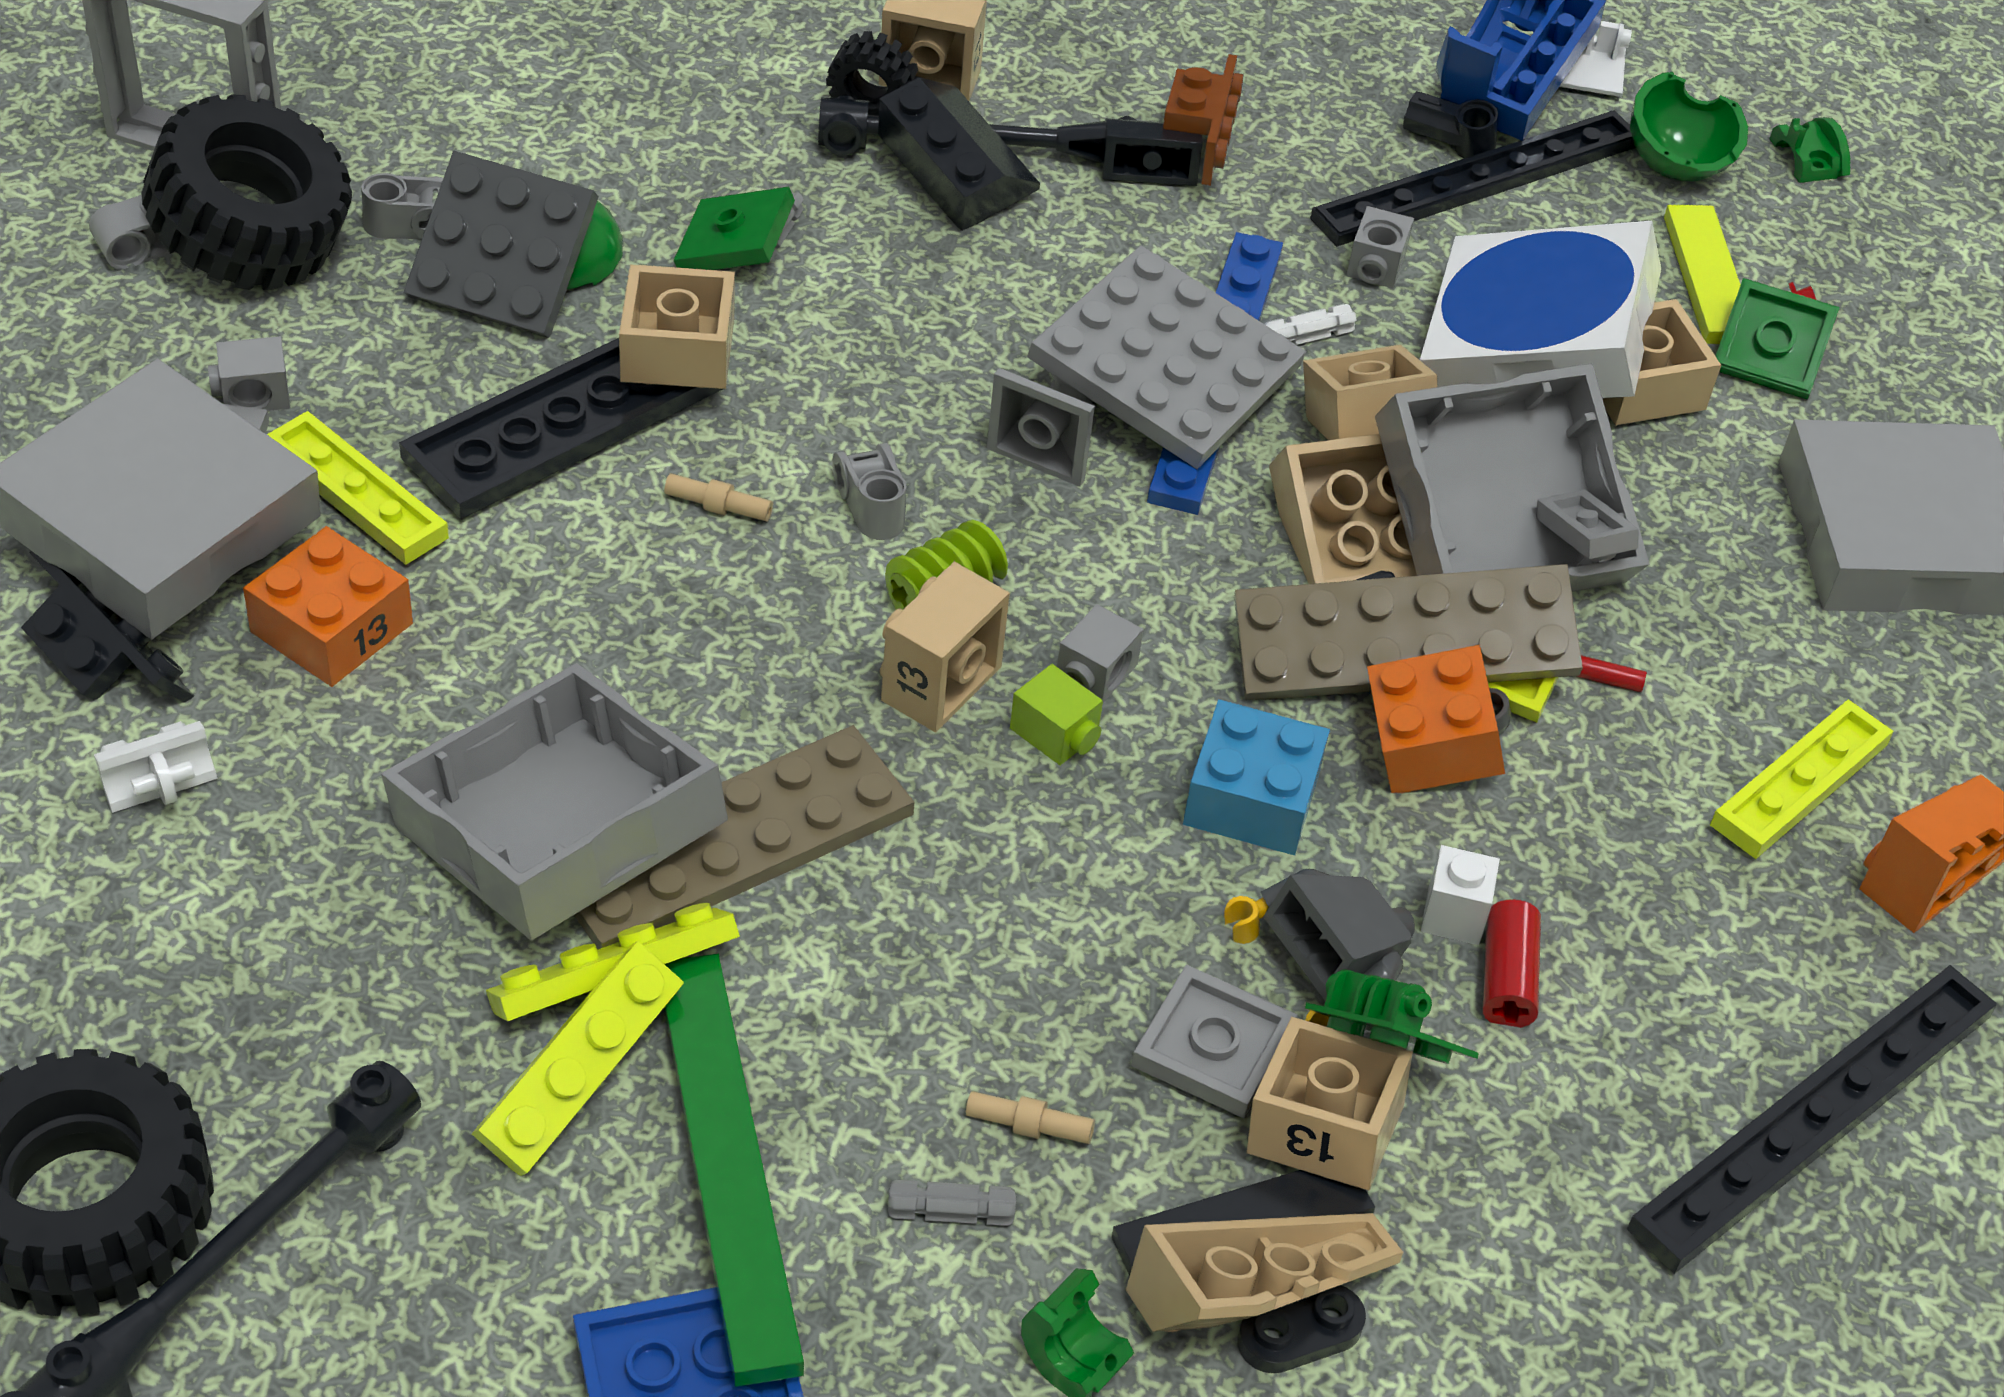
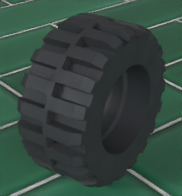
(232, 234)
(137, 1229)

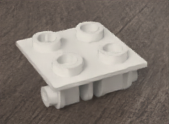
(1602, 62)

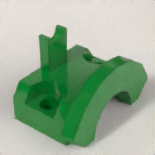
(1817, 148)
(1069, 1340)

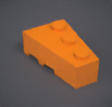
(1937, 852)

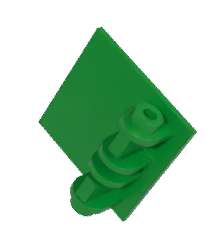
(1385, 1008)

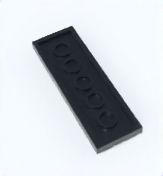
(538, 429)

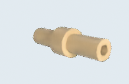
(718, 497)
(1030, 1117)

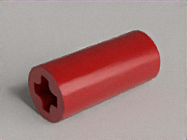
(1512, 963)

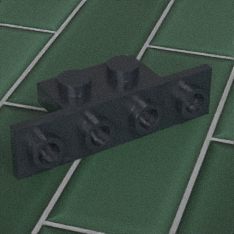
(93, 642)

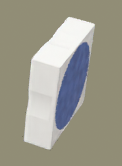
(1545, 305)

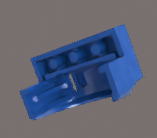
(1513, 68)

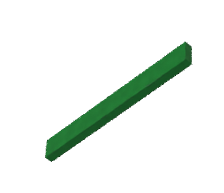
(731, 1178)

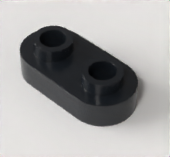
(1306, 1331)

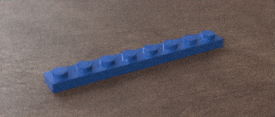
(1245, 284)

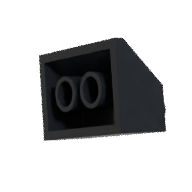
(952, 151)

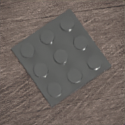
(501, 244)

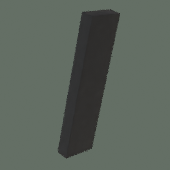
(1280, 1197)

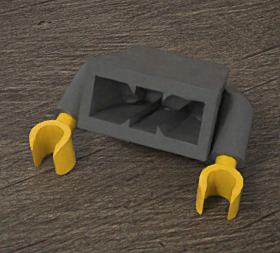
(1328, 926)

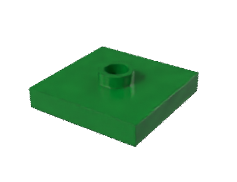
(735, 230)
(1776, 338)

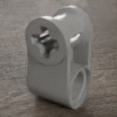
(397, 205)
(125, 234)
(872, 490)

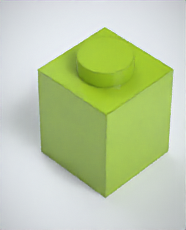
(1056, 715)

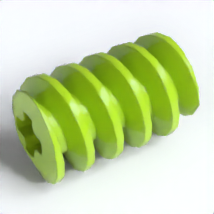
(969, 545)

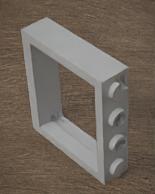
(116, 67)

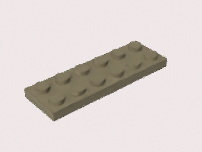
(1328, 633)
(775, 823)

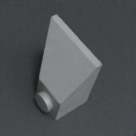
(1040, 427)

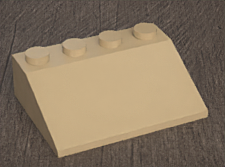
(1341, 509)

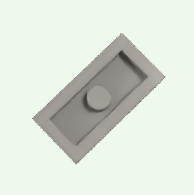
(1588, 524)

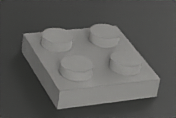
(1212, 1040)

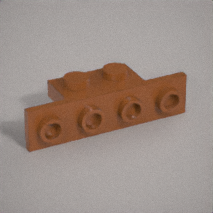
(1206, 106)

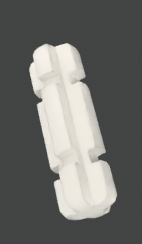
(1316, 324)

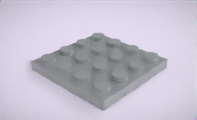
(1167, 355)

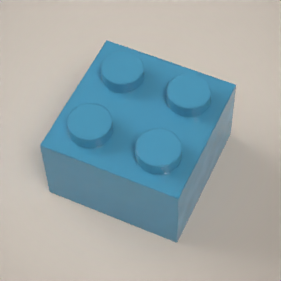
(1255, 777)

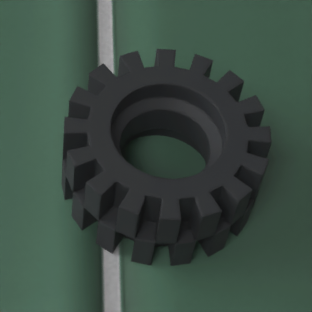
(872, 56)

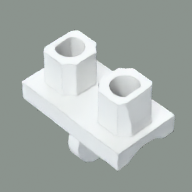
(155, 766)

